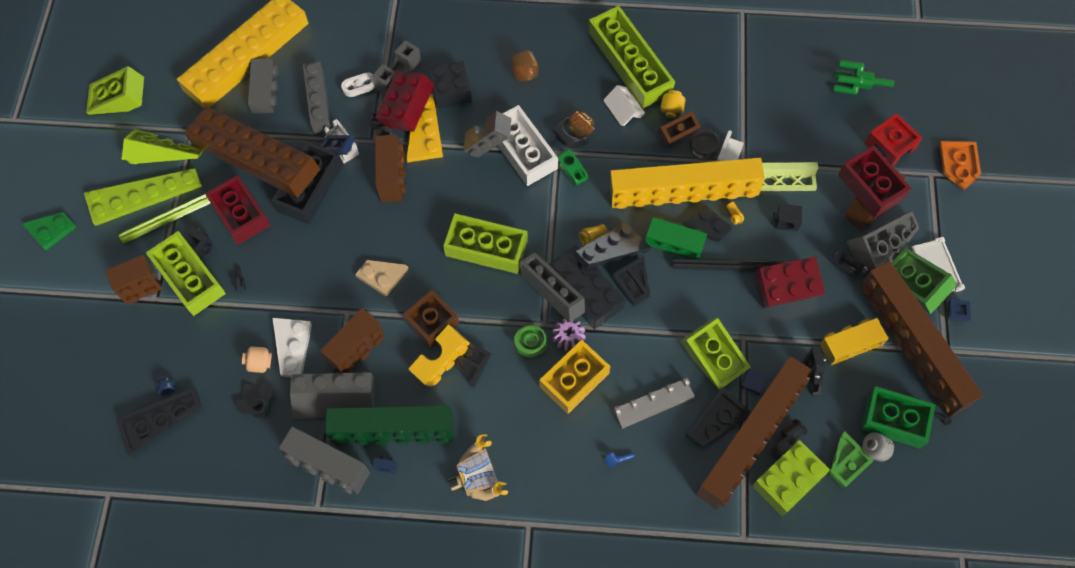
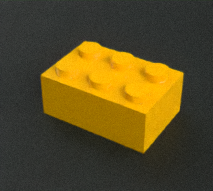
(574, 376)

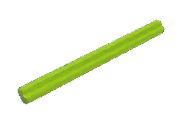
(164, 218)

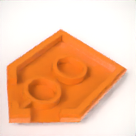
(960, 162)

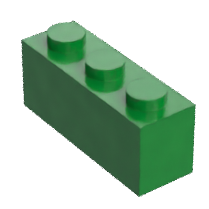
(675, 238)

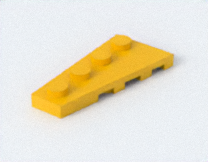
(425, 140)

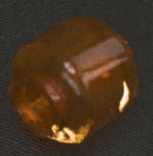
(581, 123)

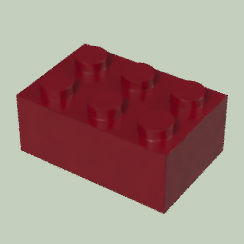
(405, 101)
(874, 181)
(237, 209)
(789, 282)

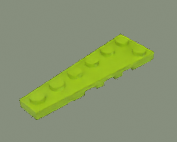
(130, 197)

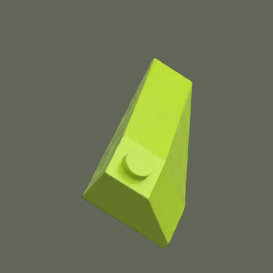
(147, 148)

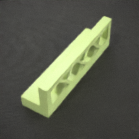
(791, 171)

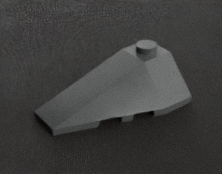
(884, 241)

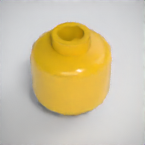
(673, 104)

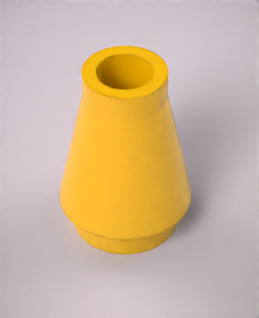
(590, 234)

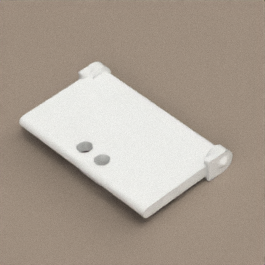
(938, 254)

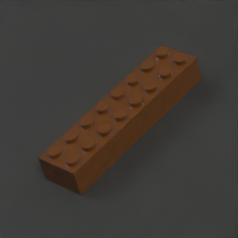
(252, 151)
(920, 340)
(750, 438)

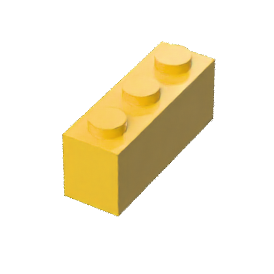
(853, 340)

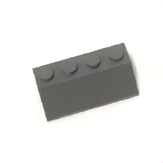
(316, 393)

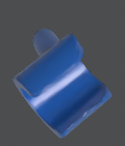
(612, 460)

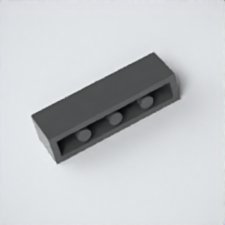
(317, 97)
(552, 287)

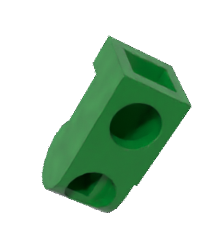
(572, 168)

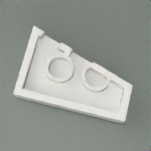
(291, 344)

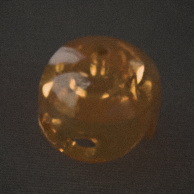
(525, 66)

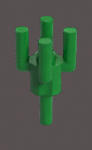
(858, 79)

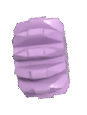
(563, 330)

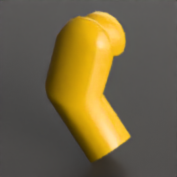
(737, 216)

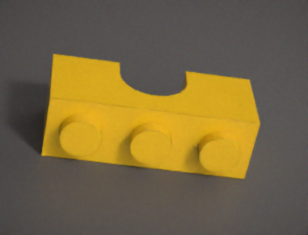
(452, 345)

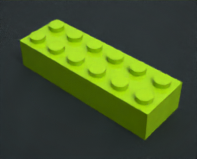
(630, 56)

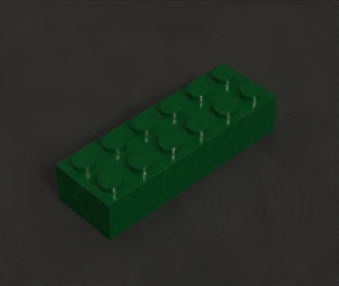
(390, 425)

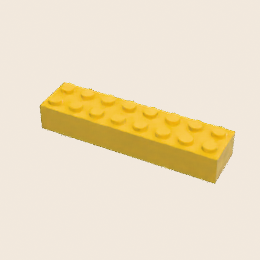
(231, 59)
(686, 183)

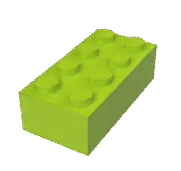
(485, 243)
(185, 273)

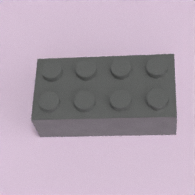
(324, 460)

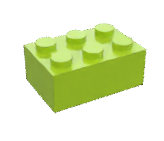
(790, 478)

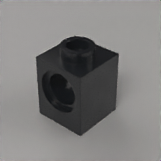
(788, 217)

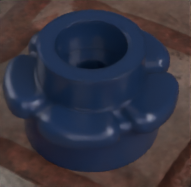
(165, 386)

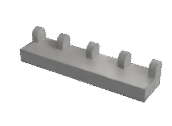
(653, 403)

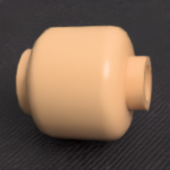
(257, 359)

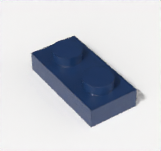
(338, 143)

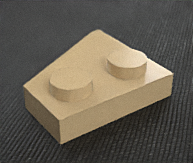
(381, 275)

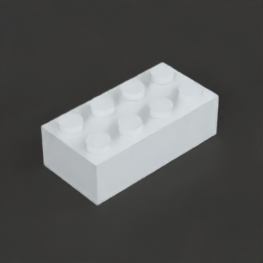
(527, 148)

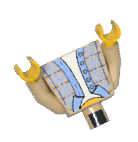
(477, 473)

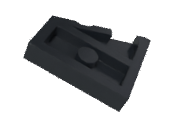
(816, 362)

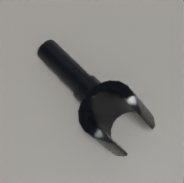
(239, 280)

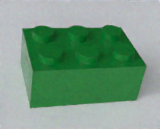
(898, 417)

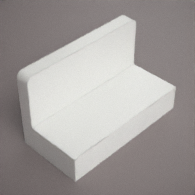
(623, 105)
(731, 149)

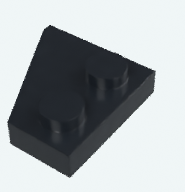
(708, 222)
(633, 281)
(472, 363)

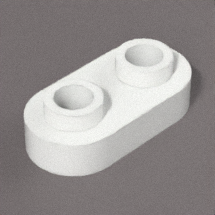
(358, 84)

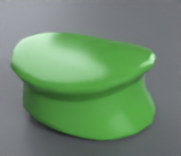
(530, 341)

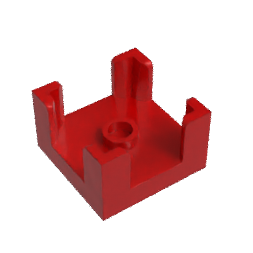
(894, 138)

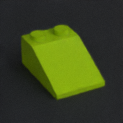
(116, 92)
(715, 353)

